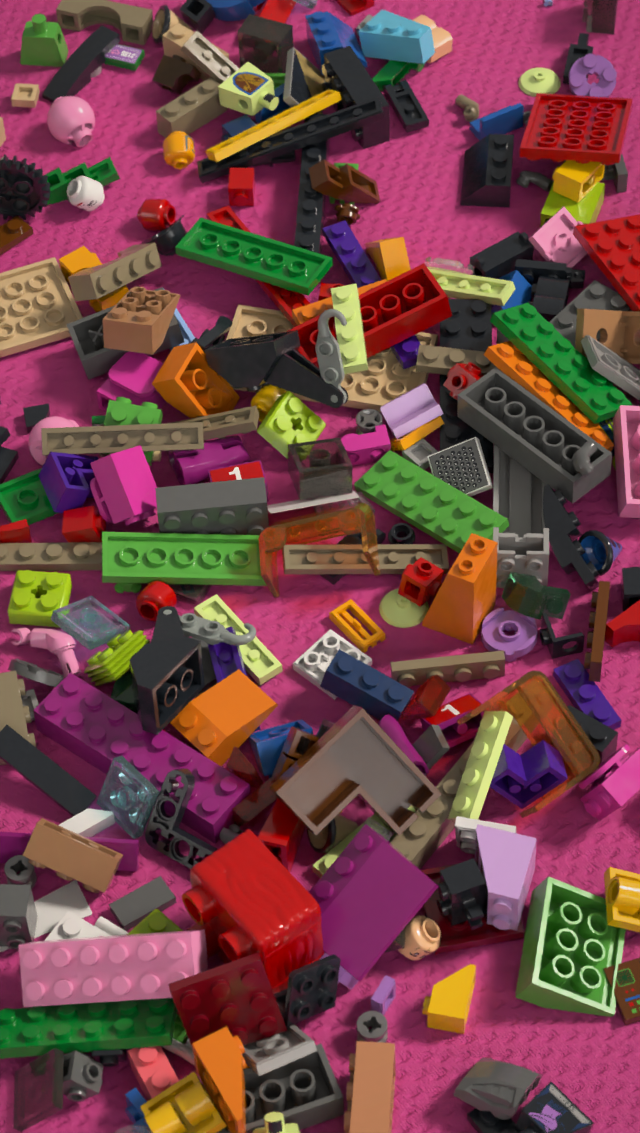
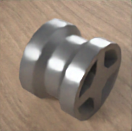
(367, 420)
(27, 873)
(377, 1033)

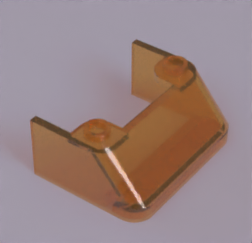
(315, 528)
(547, 718)

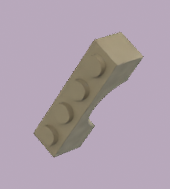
(132, 21)
(105, 278)

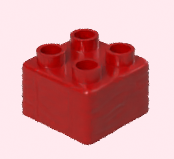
(253, 907)

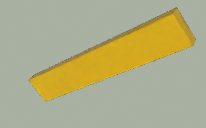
(273, 125)

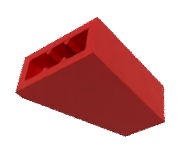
(282, 834)

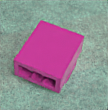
(132, 379)
(124, 486)
(612, 783)

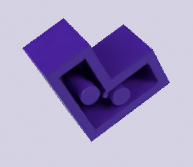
(67, 480)
(528, 775)

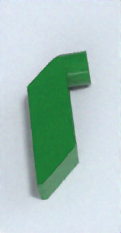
(394, 72)

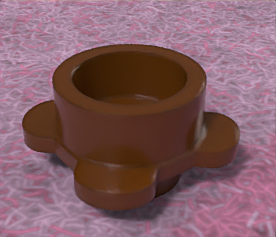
(347, 213)

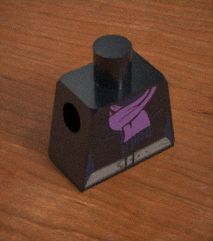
(552, 1113)

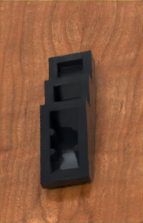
(77, 69)

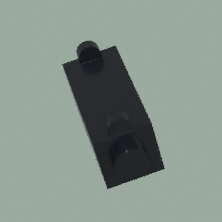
(502, 256)

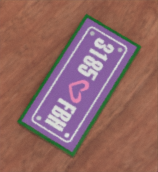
(124, 57)

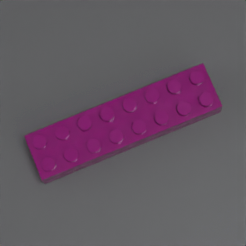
(104, 729)

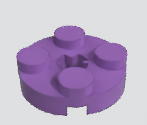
(591, 65)
(513, 646)

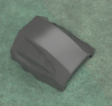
(497, 1087)

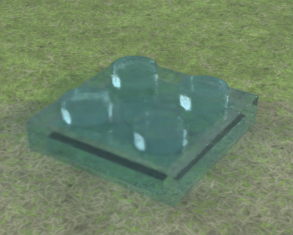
(89, 622)
(128, 796)

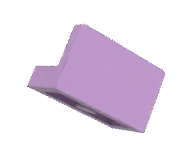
(410, 410)

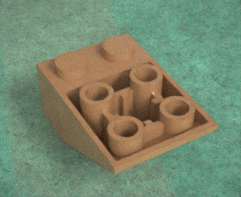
(139, 320)

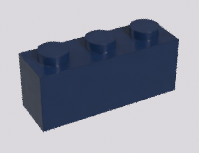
(365, 687)

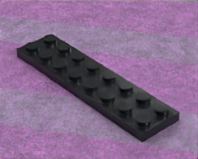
(468, 330)

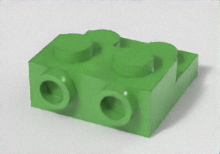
(124, 413)

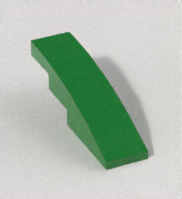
(102, 172)

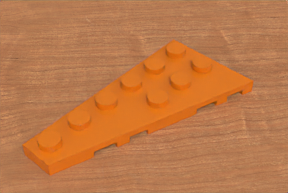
(526, 374)

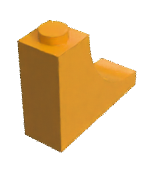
(389, 257)

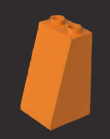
(466, 592)

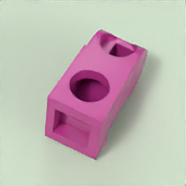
(368, 446)

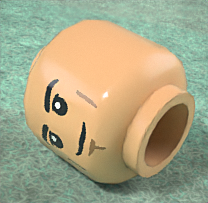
(421, 938)

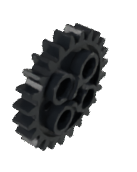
(22, 188)

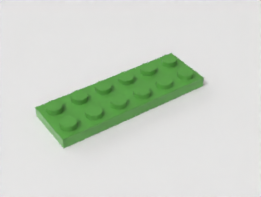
(428, 502)
(181, 558)

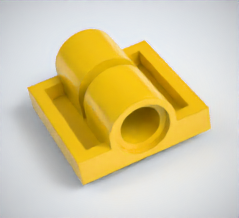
(622, 899)
(183, 1109)

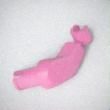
(56, 642)

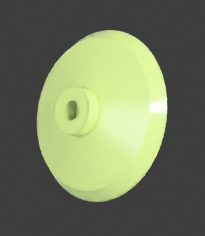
(539, 81)
(400, 611)

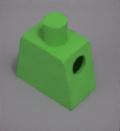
(43, 43)

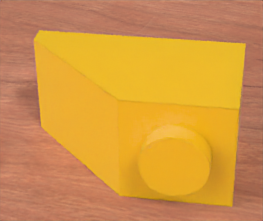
(576, 179)
(451, 1001)

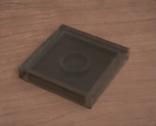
(38, 1090)

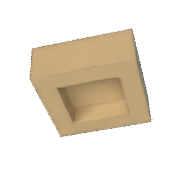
(25, 95)

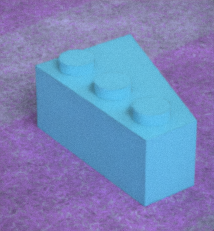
(396, 39)

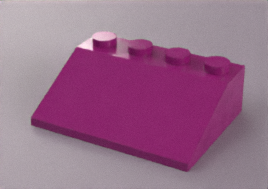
(368, 900)

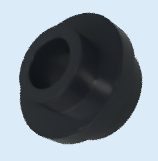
(401, 530)

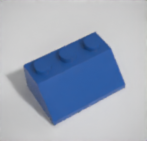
(329, 34)

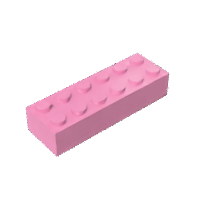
(109, 967)

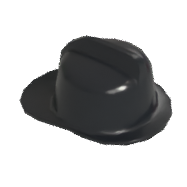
(168, 238)

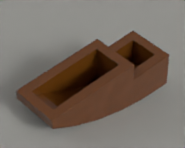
(343, 183)

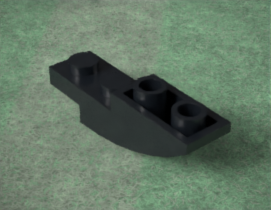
(562, 537)

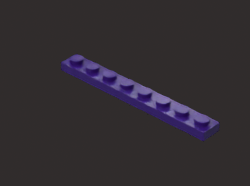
(361, 272)

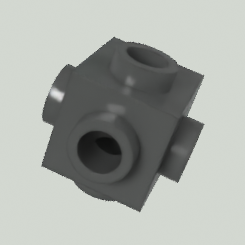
(81, 1076)

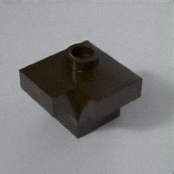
(175, 74)

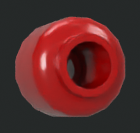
(156, 214)
(153, 597)

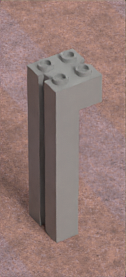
(519, 498)

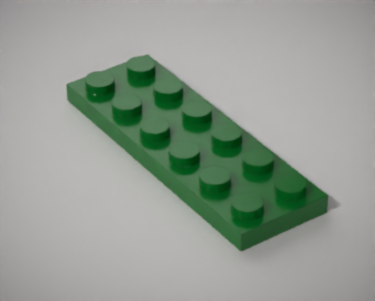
(254, 256)
(560, 361)
(87, 1027)

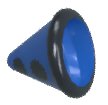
(599, 550)

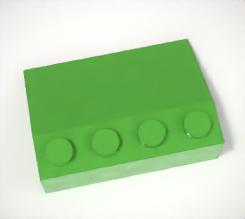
(567, 950)

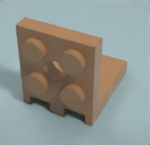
(617, 331)

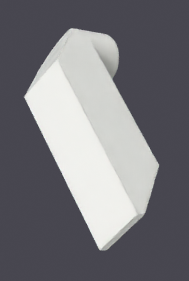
(89, 822)

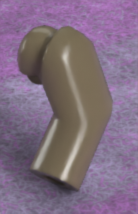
(471, 108)

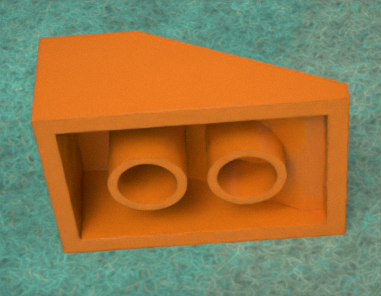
(192, 385)
(224, 716)
(221, 1071)

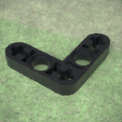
(170, 824)

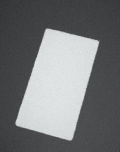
(296, 504)
(54, 906)

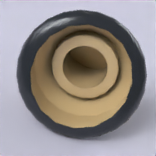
(164, 21)
(331, 834)

